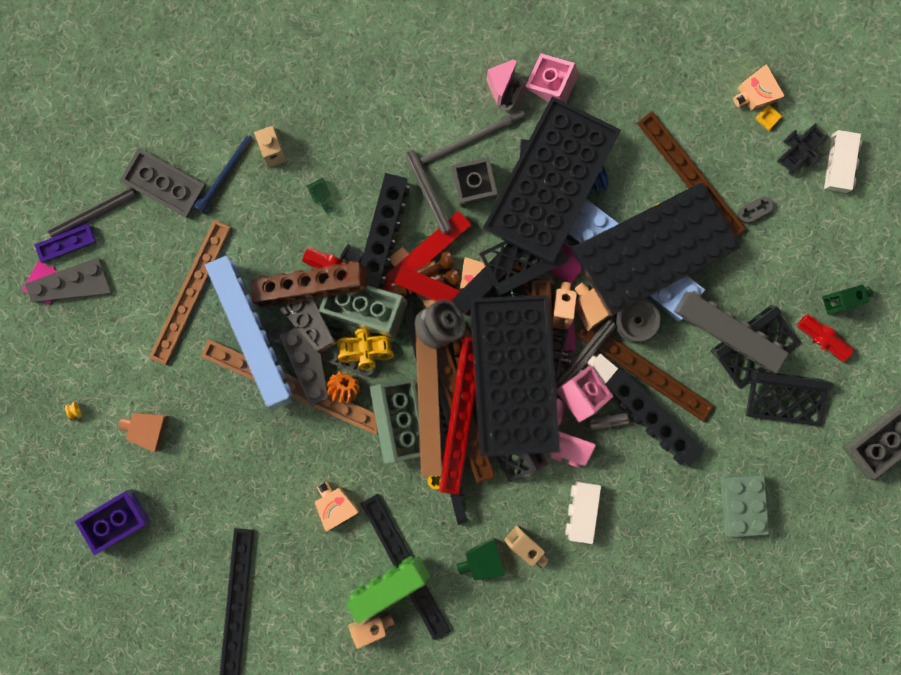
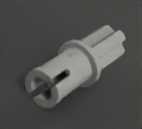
(609, 421)

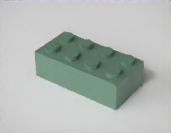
(368, 309)
(397, 419)

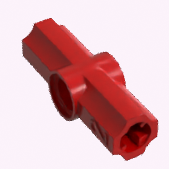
(318, 259)
(825, 337)

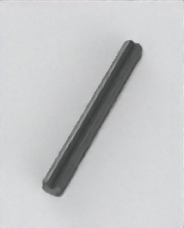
(428, 192)
(92, 212)
(586, 354)

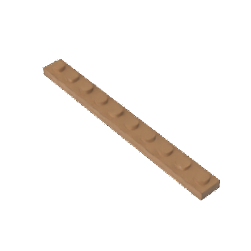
(237, 362)

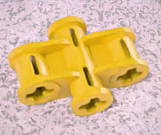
(365, 349)

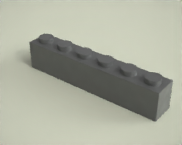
(731, 332)

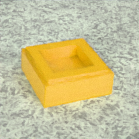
(768, 117)

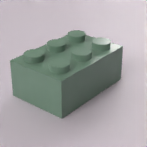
(744, 505)

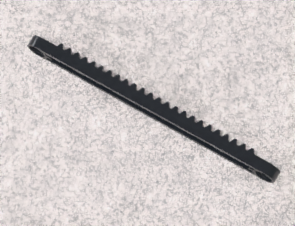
(456, 499)

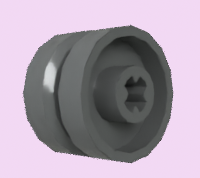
(440, 324)
(645, 328)

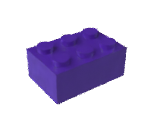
(112, 521)

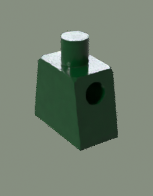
(849, 298)
(482, 562)

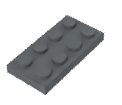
(162, 183)

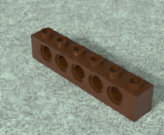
(354, 282)

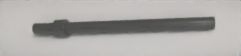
(506, 122)

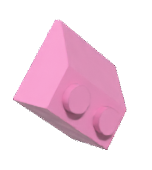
(552, 78)
(585, 393)
(574, 450)

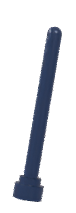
(203, 204)

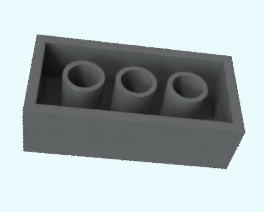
(877, 445)

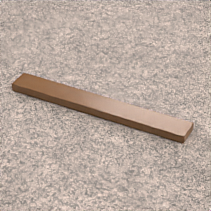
(189, 293)
(428, 409)

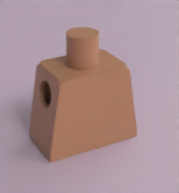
(145, 429)

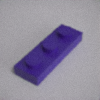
(65, 243)

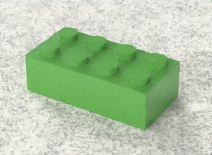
(388, 589)

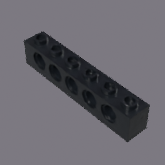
(390, 184)
(690, 449)

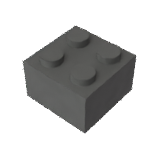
(474, 181)

